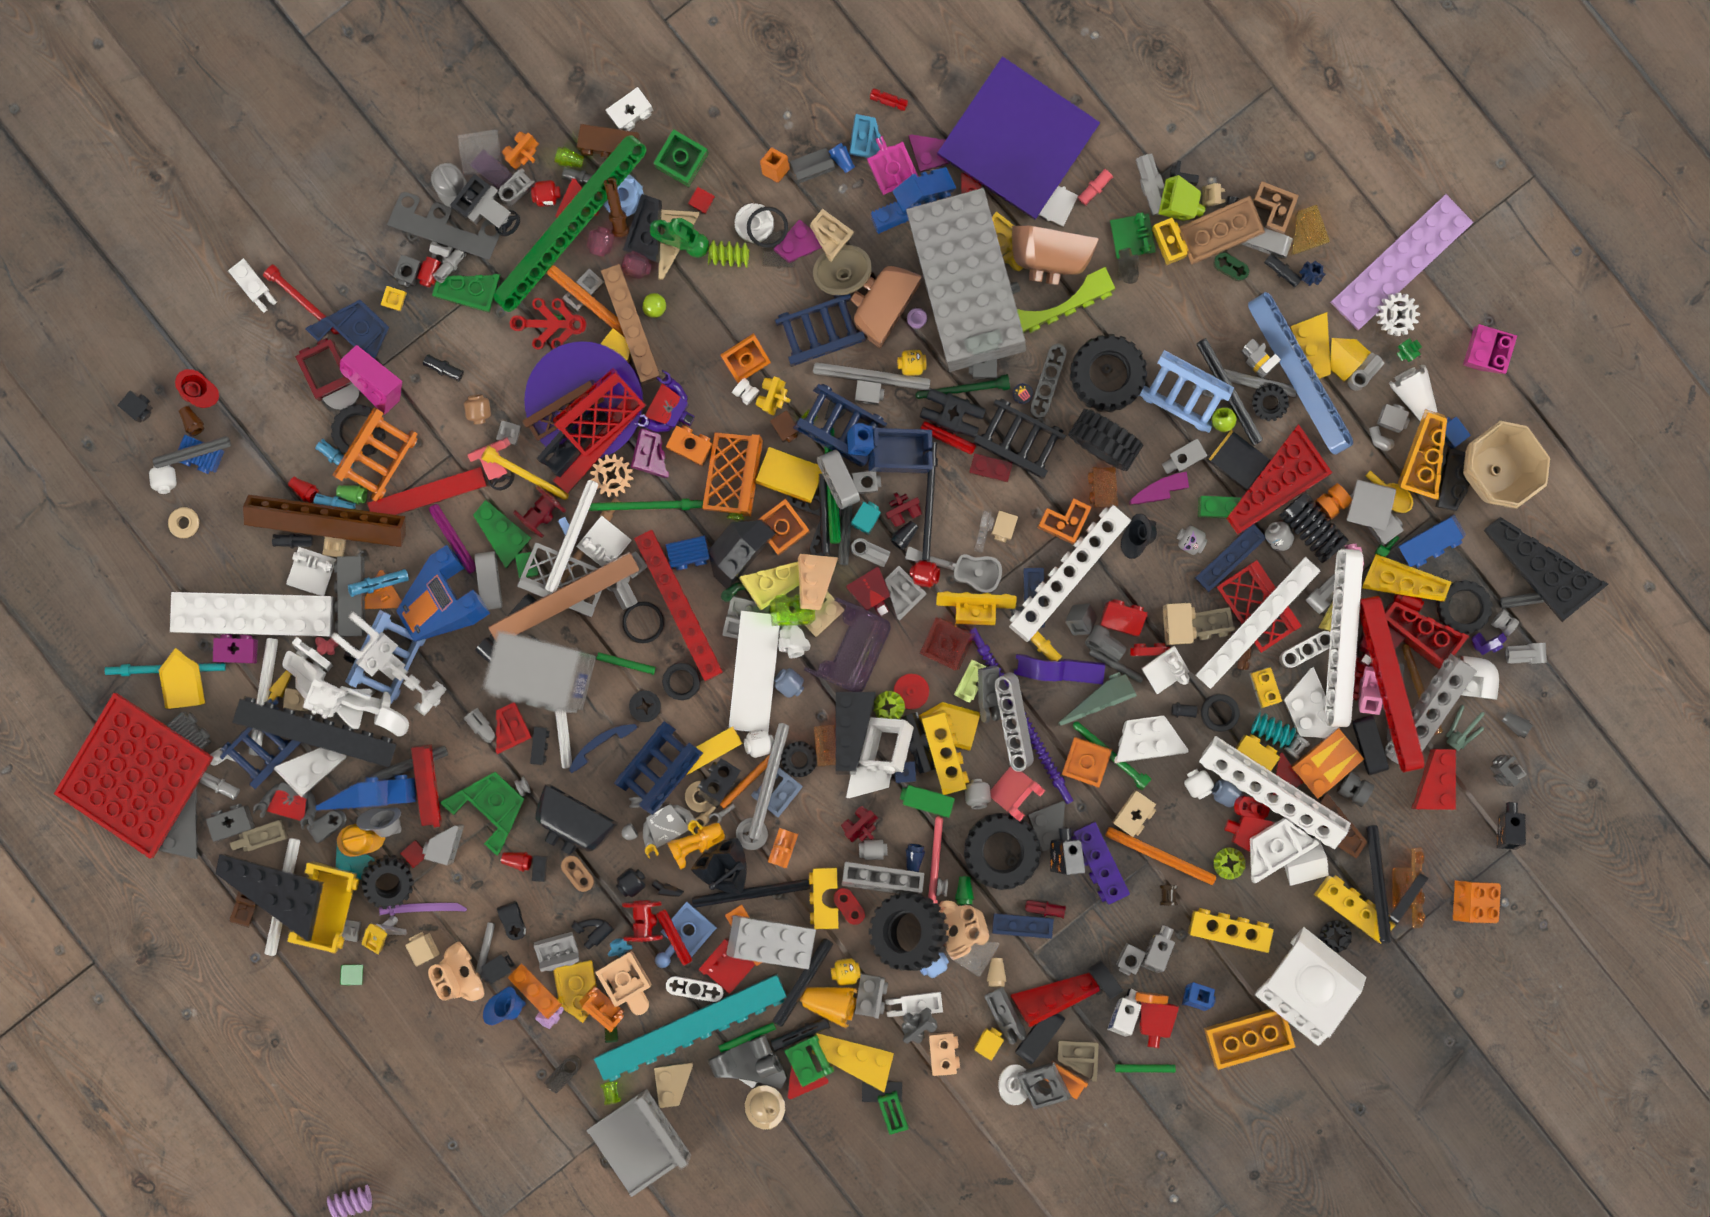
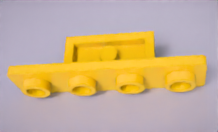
(976, 608)

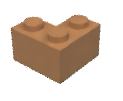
(1278, 202)

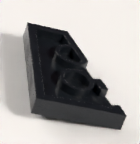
(639, 235)

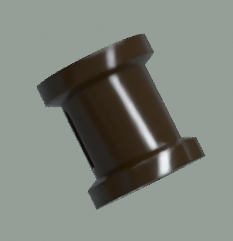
(1172, 895)

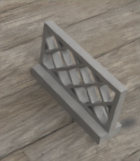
(539, 589)

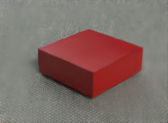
(701, 200)
(413, 854)

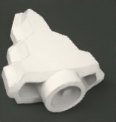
(793, 641)

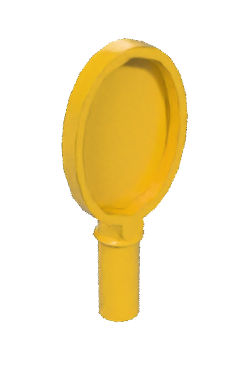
(1403, 500)

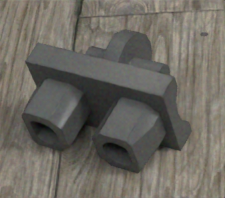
(916, 1024)

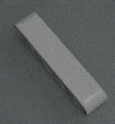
(1010, 730)

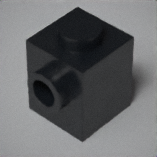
(136, 406)

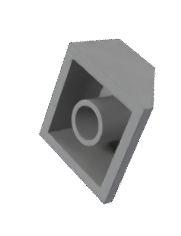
(444, 846)

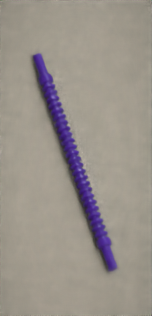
(1043, 755)

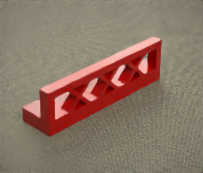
(426, 785)

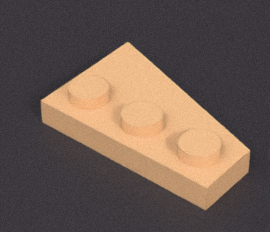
(814, 579)

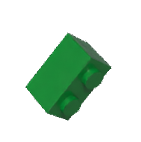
(1216, 506)

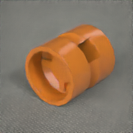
(1334, 501)

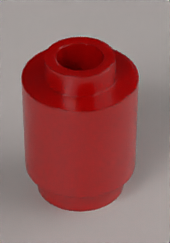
(427, 270)
(1411, 602)

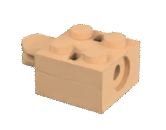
(627, 982)

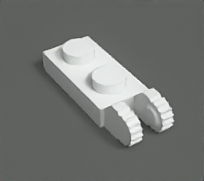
(251, 283)
(916, 1003)

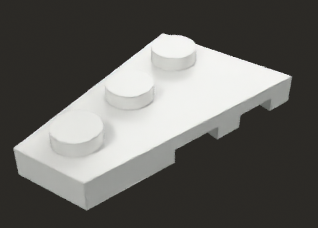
(309, 769)

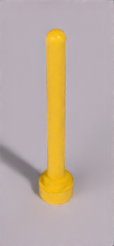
(492, 456)

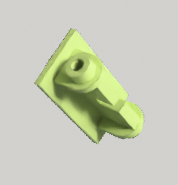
(967, 688)

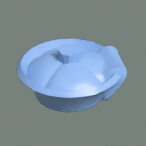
(629, 194)

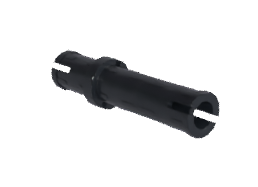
(822, 1024)

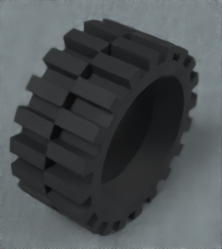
(1105, 439)

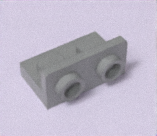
(870, 995)

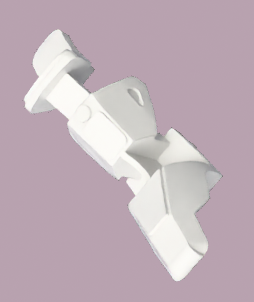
(348, 703)

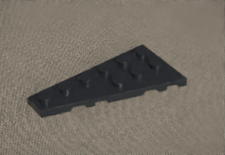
(1549, 573)
(280, 893)

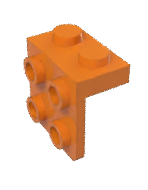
(1476, 902)

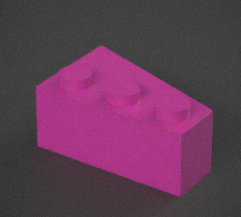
(372, 379)

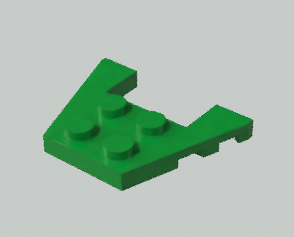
(493, 799)

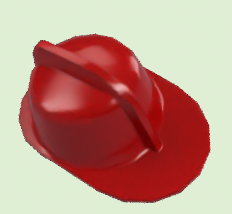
(196, 388)

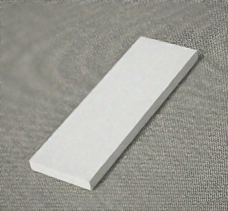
(754, 672)

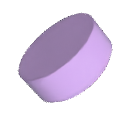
(917, 318)

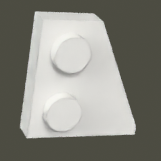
(867, 781)

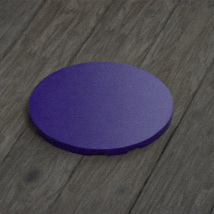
(568, 369)

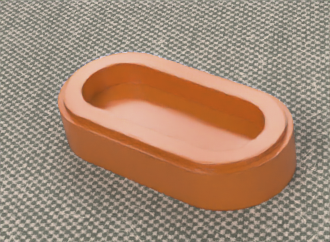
(1151, 998)

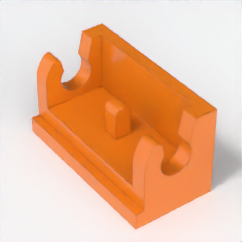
(601, 1008)

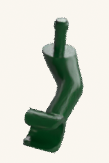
(730, 592)

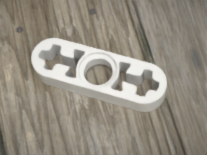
(711, 985)

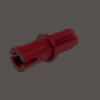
(1045, 908)

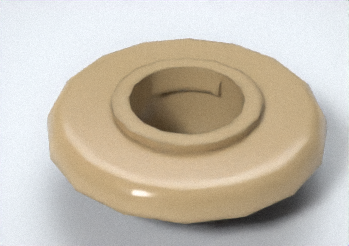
(174, 518)
(690, 798)

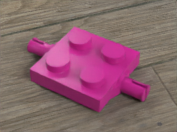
(890, 165)

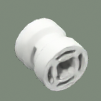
(745, 391)

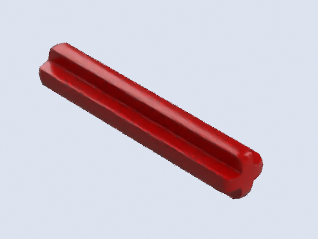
(949, 438)
(674, 937)

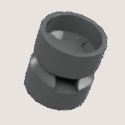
(1361, 792)

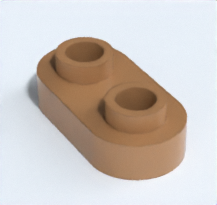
(576, 874)

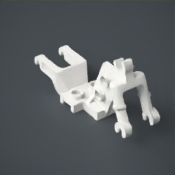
(378, 655)

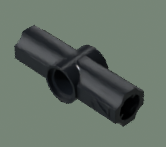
(919, 744)

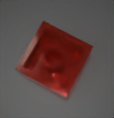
(947, 643)

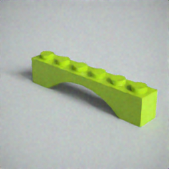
(1095, 286)

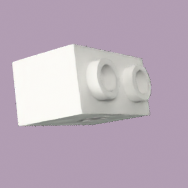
(635, 101)

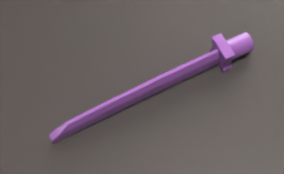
(422, 907)

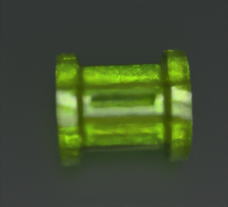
(610, 1092)

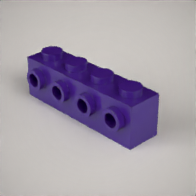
(1101, 864)

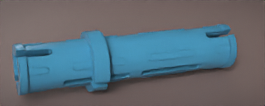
(370, 585)

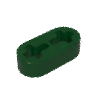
(1233, 262)

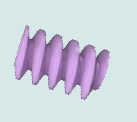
(351, 1203)

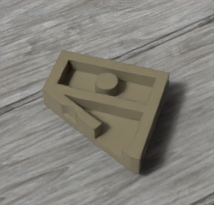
(1079, 1056)

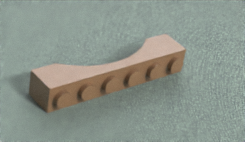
(630, 324)

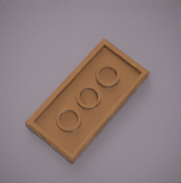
(1221, 230)

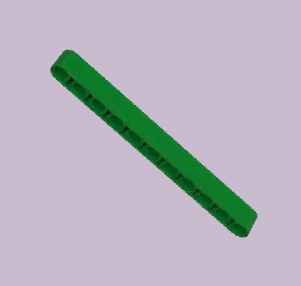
(568, 224)

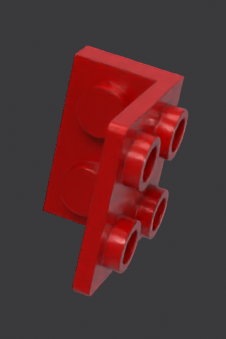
(725, 969)

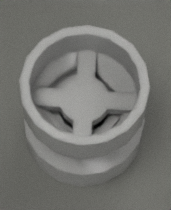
(1505, 622)

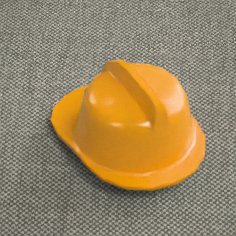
(356, 842)

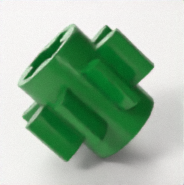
(1409, 350)

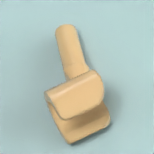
(705, 816)

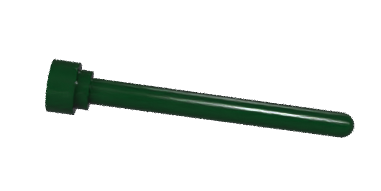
(1001, 383)

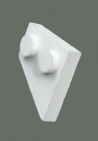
(307, 652)

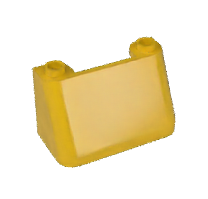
(332, 908)

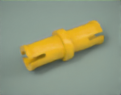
(1045, 647)

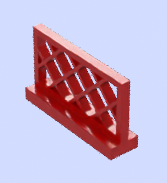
(586, 400)
(1266, 586)

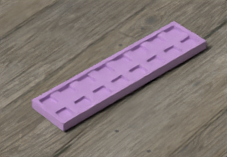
(1402, 261)

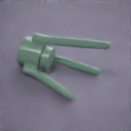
(1458, 740)

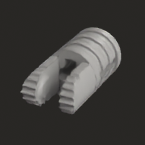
(480, 725)

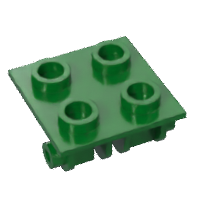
(1133, 233)

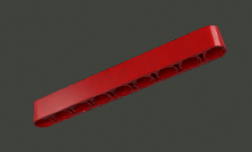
(1390, 684)

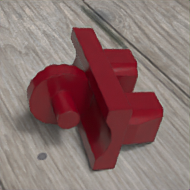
(895, 514)
(862, 828)

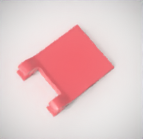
(1013, 790)

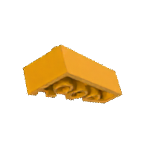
(1424, 461)

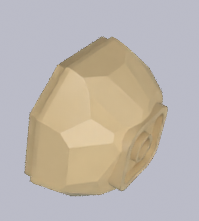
(1519, 463)

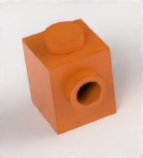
(774, 165)

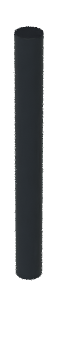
(824, 514)

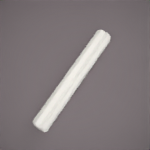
(564, 742)

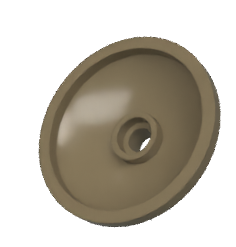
(845, 273)

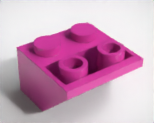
(1489, 350)

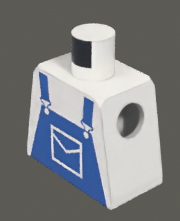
(1121, 1021)

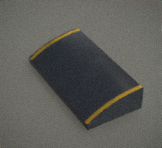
(1238, 460)

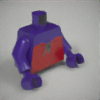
(667, 407)

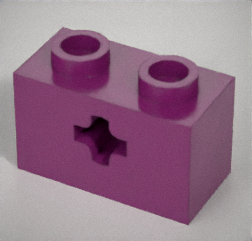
(223, 649)

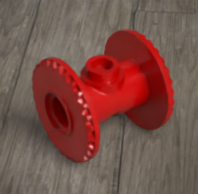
(643, 921)

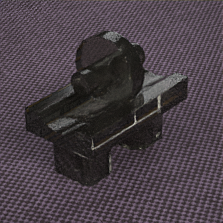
(1128, 266)

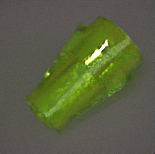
(568, 158)

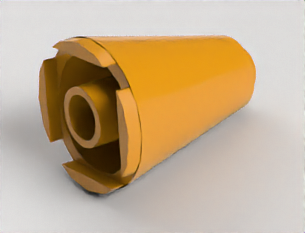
(831, 1003)

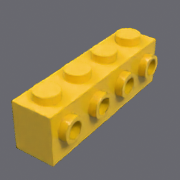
(1350, 906)

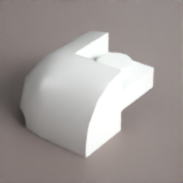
(1485, 681)

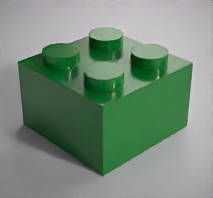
(681, 158)

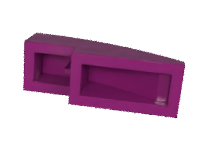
(1161, 489)

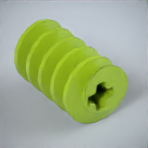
(728, 254)

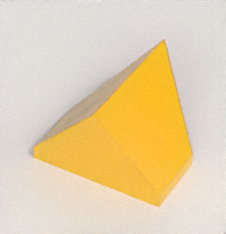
(1346, 356)

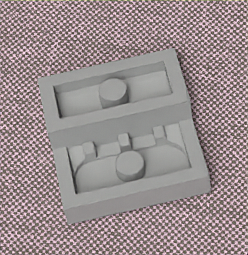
(1371, 504)
(732, 621)

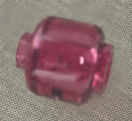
(600, 241)
(636, 265)

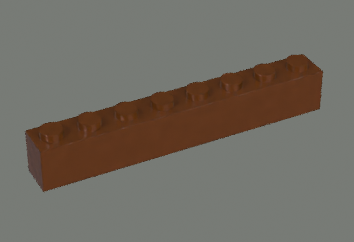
(324, 520)

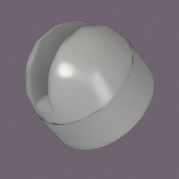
(629, 832)

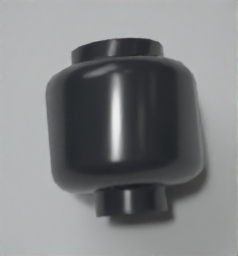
(631, 882)

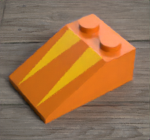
(1327, 763)

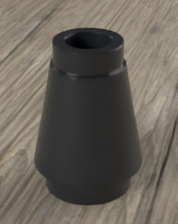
(904, 535)

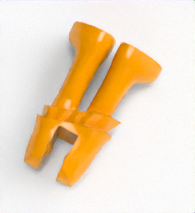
(702, 840)

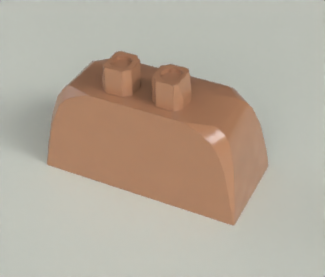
(1051, 252)
(884, 302)

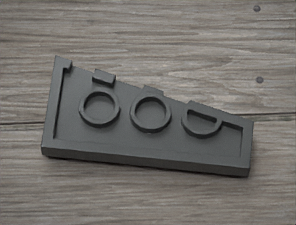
(183, 835)

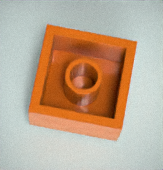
(786, 524)

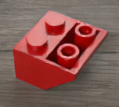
(1123, 618)

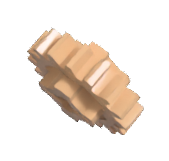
(619, 480)

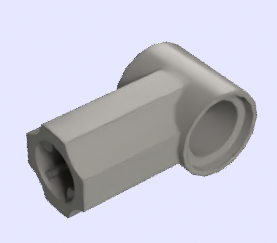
(1365, 371)
(872, 552)
(623, 593)
(1322, 597)
(1529, 653)

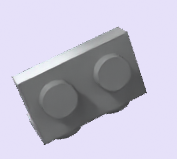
(557, 951)

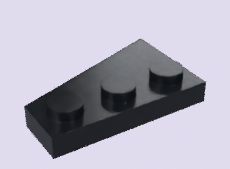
(1453, 481)

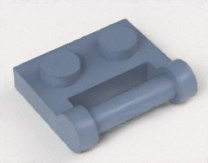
(782, 794)

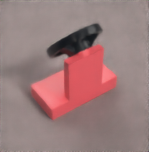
(494, 470)

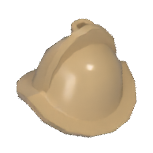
(764, 1107)

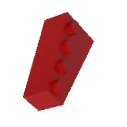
(1424, 634)

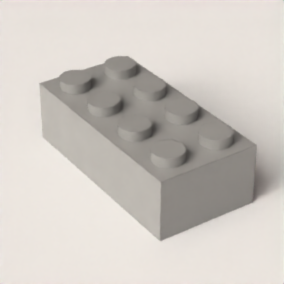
(770, 942)

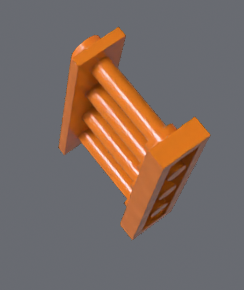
(365, 437)

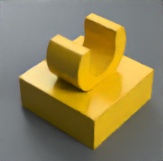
(393, 298)

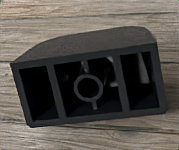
(571, 821)

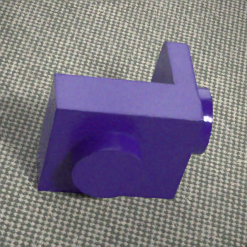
(1484, 646)

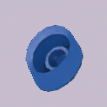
(503, 1006)

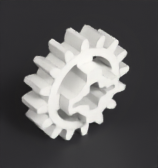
(1389, 314)

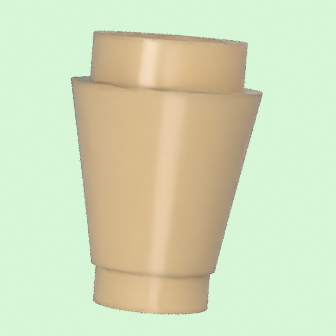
(996, 973)

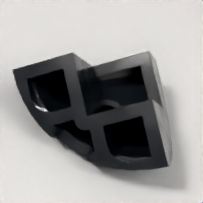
(719, 862)

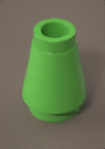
(352, 493)

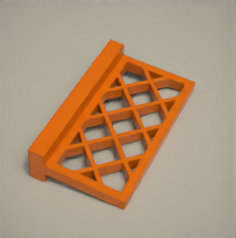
(749, 471)

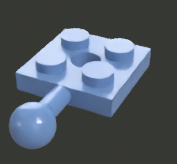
(693, 942)

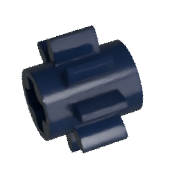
(1312, 273)

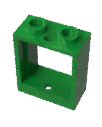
(927, 800)

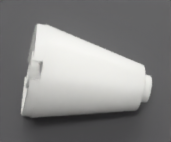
(1415, 390)

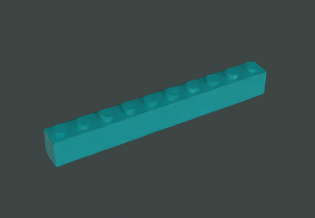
(690, 1027)

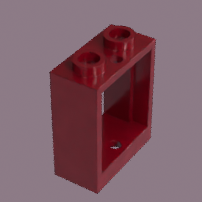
(331, 387)

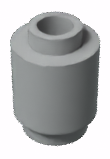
(872, 849)

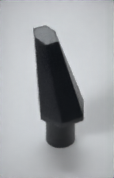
(667, 889)

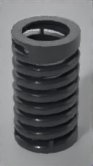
(1314, 522)

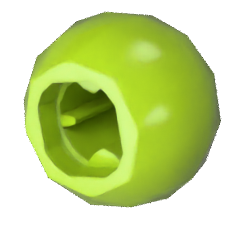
(654, 305)
(1224, 419)

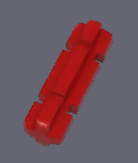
(888, 99)

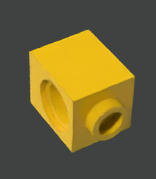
(989, 1043)

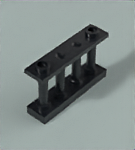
(1019, 459)

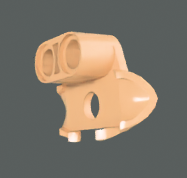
(965, 938)
(466, 987)

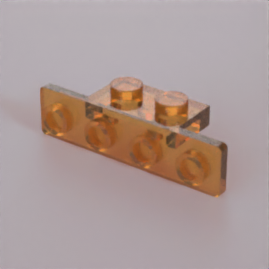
(1402, 881)

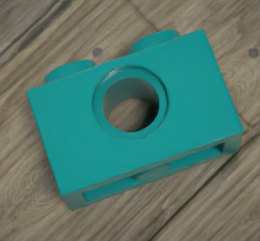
(866, 517)

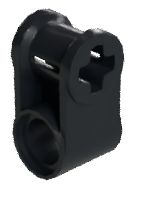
(511, 916)

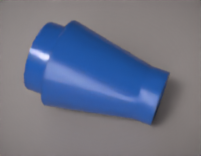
(841, 157)

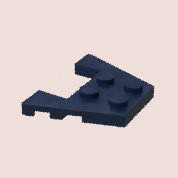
(357, 325)

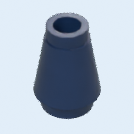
(914, 857)

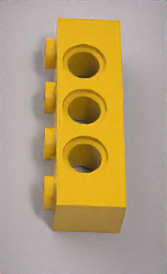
(948, 783)
(1260, 942)

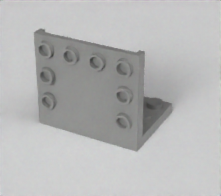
(639, 1142)

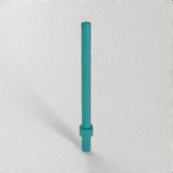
(127, 670)

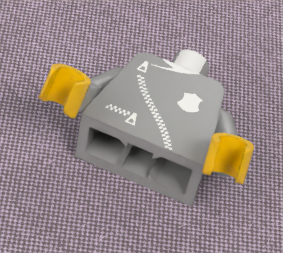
(666, 825)

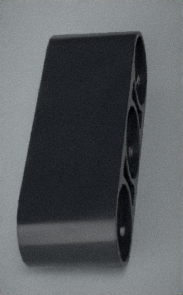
(1370, 745)
(1039, 1037)

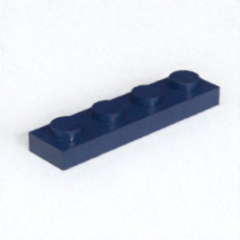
(1230, 558)

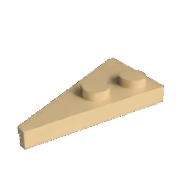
(668, 252)

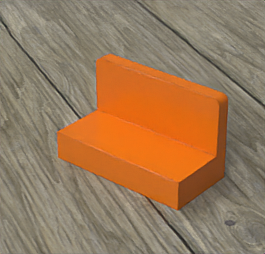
(1073, 1082)

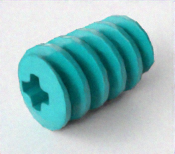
(1273, 730)

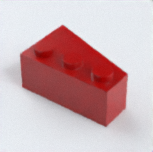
(1438, 782)

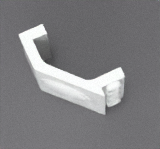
(1312, 987)

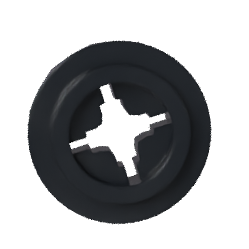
(640, 714)
(1328, 931)

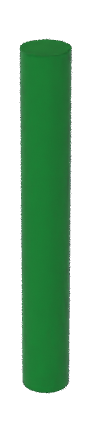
(626, 663)
(747, 1037)
(1156, 1068)

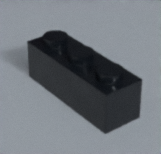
(539, 746)

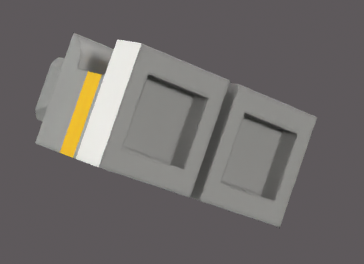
(1258, 359)

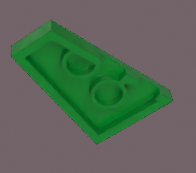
(468, 291)
(501, 532)

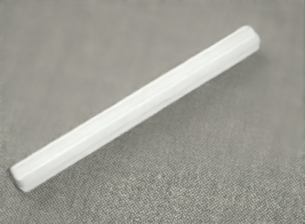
(571, 536)
(265, 684)
(276, 926)

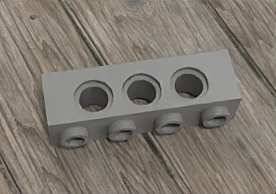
(882, 879)

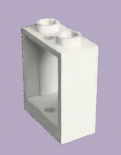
(872, 739)

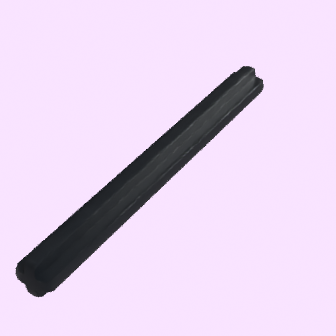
(1234, 401)
(1379, 884)
(750, 893)

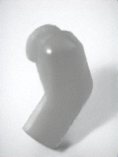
(1380, 441)

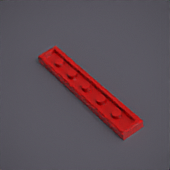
(584, 464)
(430, 493)

